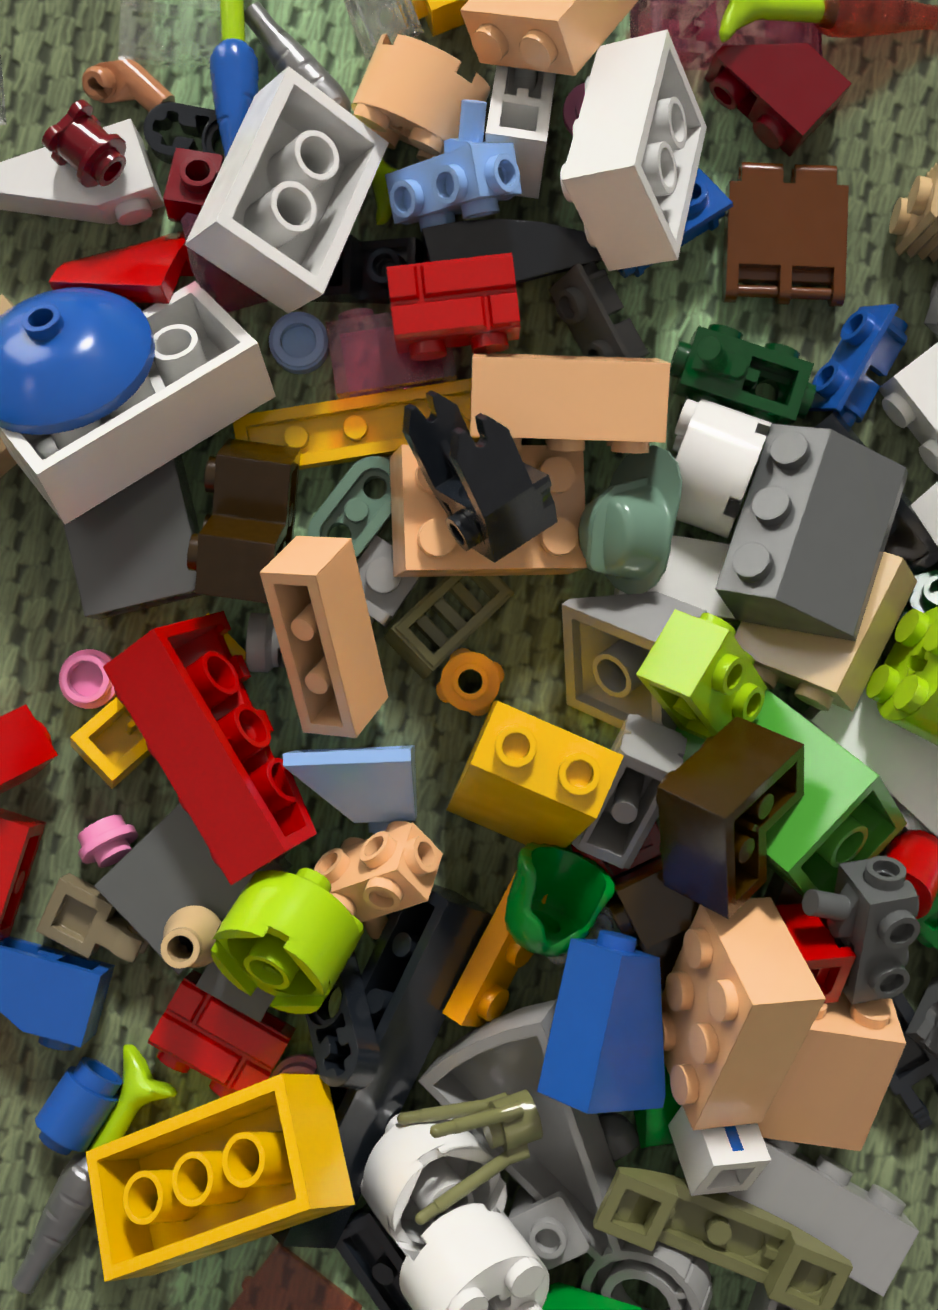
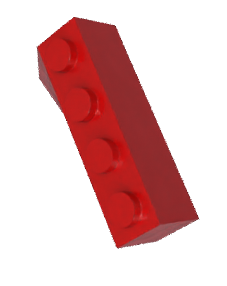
(212, 742)

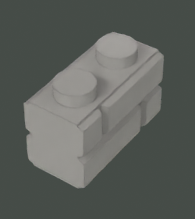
(631, 802)

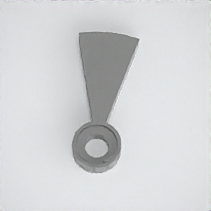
(568, 1158)

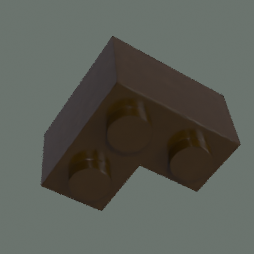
(249, 520)
(719, 813)
(652, 913)

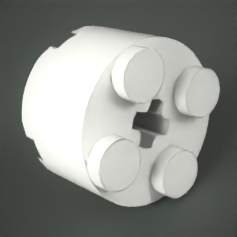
(715, 462)
(414, 1169)
(474, 1264)

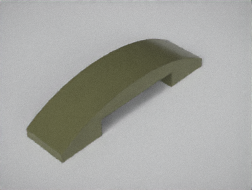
(726, 1231)

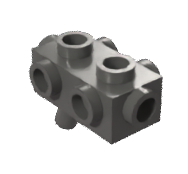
(875, 917)

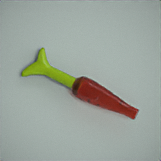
(834, 17)

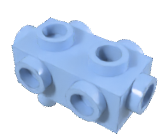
(460, 181)

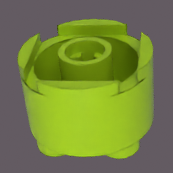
(909, 678)
(286, 939)

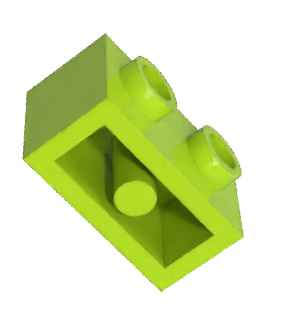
(702, 674)

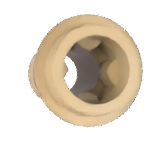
(196, 924)

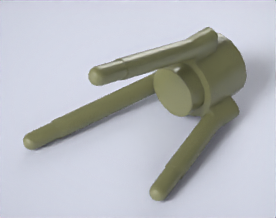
(505, 1121)

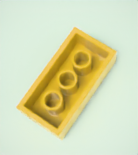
(218, 1176)

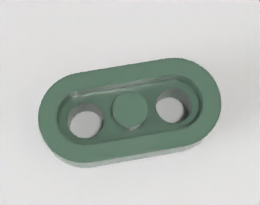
(352, 508)

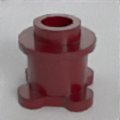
(86, 146)

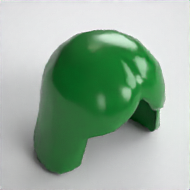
(569, 882)

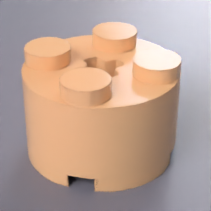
(414, 94)

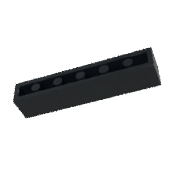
(406, 992)

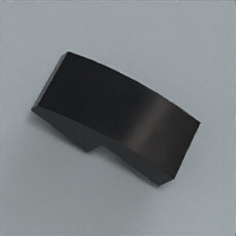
(362, 269)

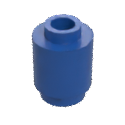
(78, 1106)

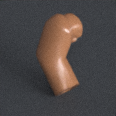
(124, 82)

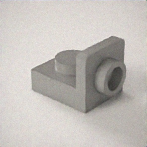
(382, 591)
(550, 1227)

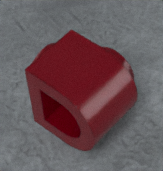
(190, 181)

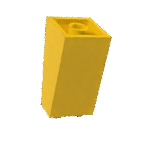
(533, 779)

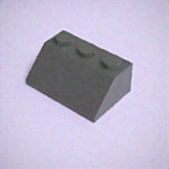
(811, 533)

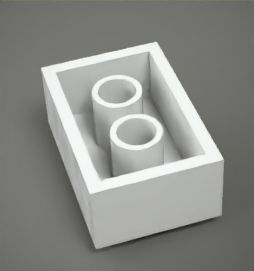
(635, 152)
(288, 192)

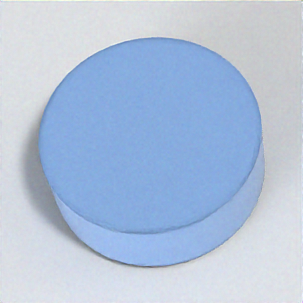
(299, 342)

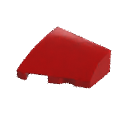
(137, 272)

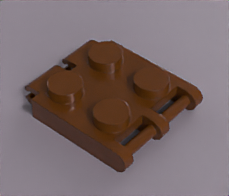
(786, 234)

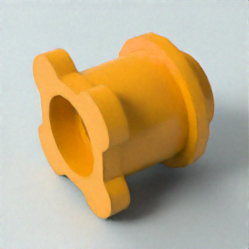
(489, 671)

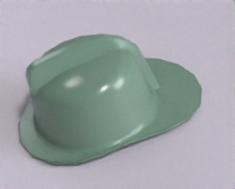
(633, 521)

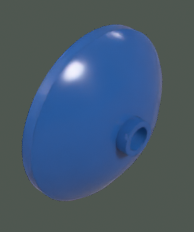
(70, 359)

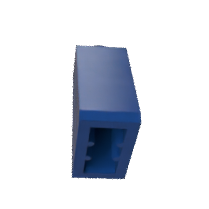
(607, 1029)

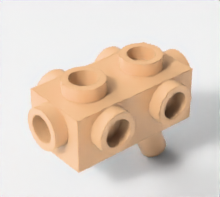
(382, 873)

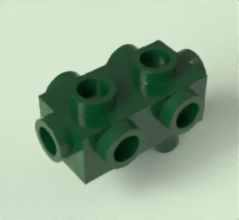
(728, 369)

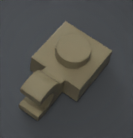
(86, 920)

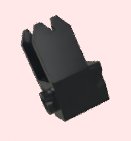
(483, 486)

